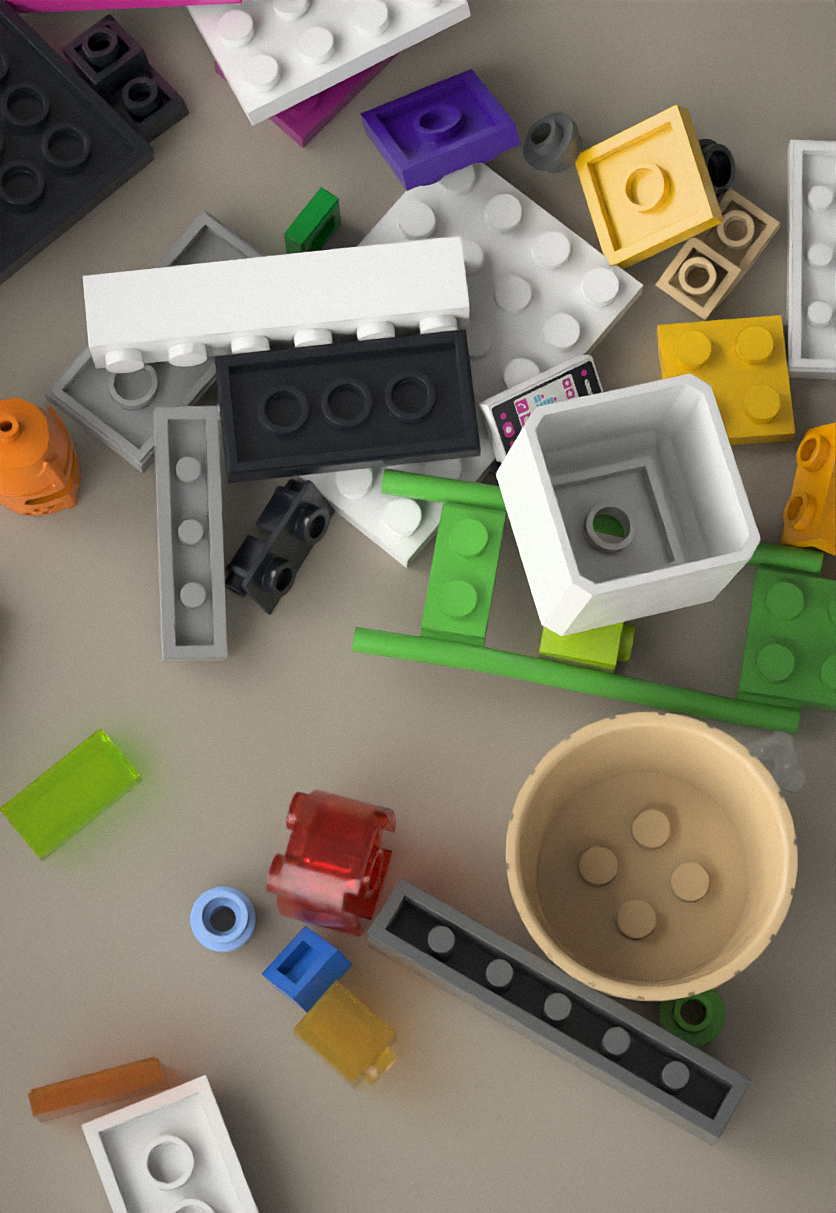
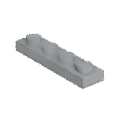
(190, 534)

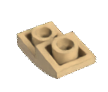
(719, 257)

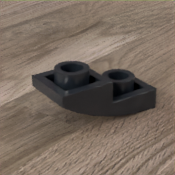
(124, 78)

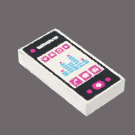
(509, 410)

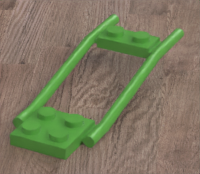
(787, 640)

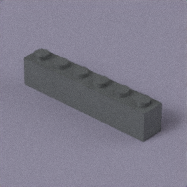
(557, 1012)

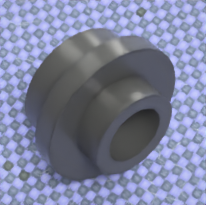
(552, 143)

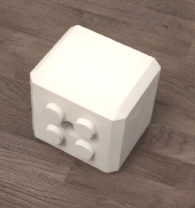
(655, 465)

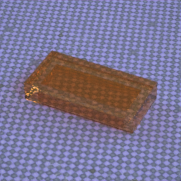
(98, 1089)

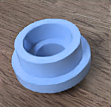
(213, 901)

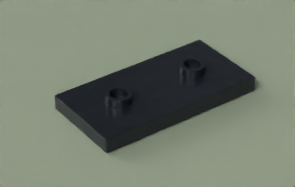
(347, 406)

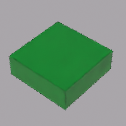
(314, 224)

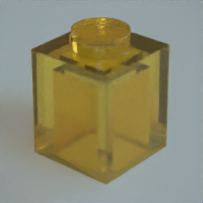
(347, 1037)

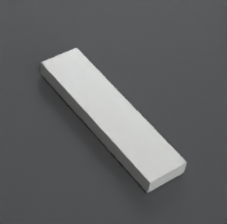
(811, 260)

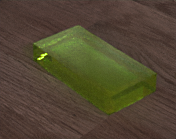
(71, 794)

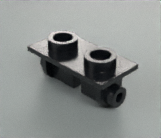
(296, 521)

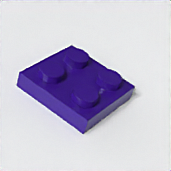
(440, 129)

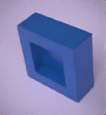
(306, 969)

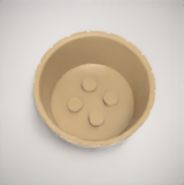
(651, 856)

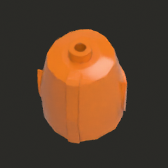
(36, 460)

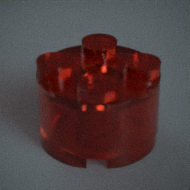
(332, 861)

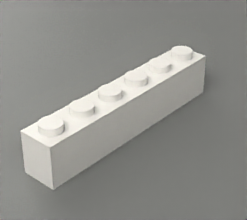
(275, 303)

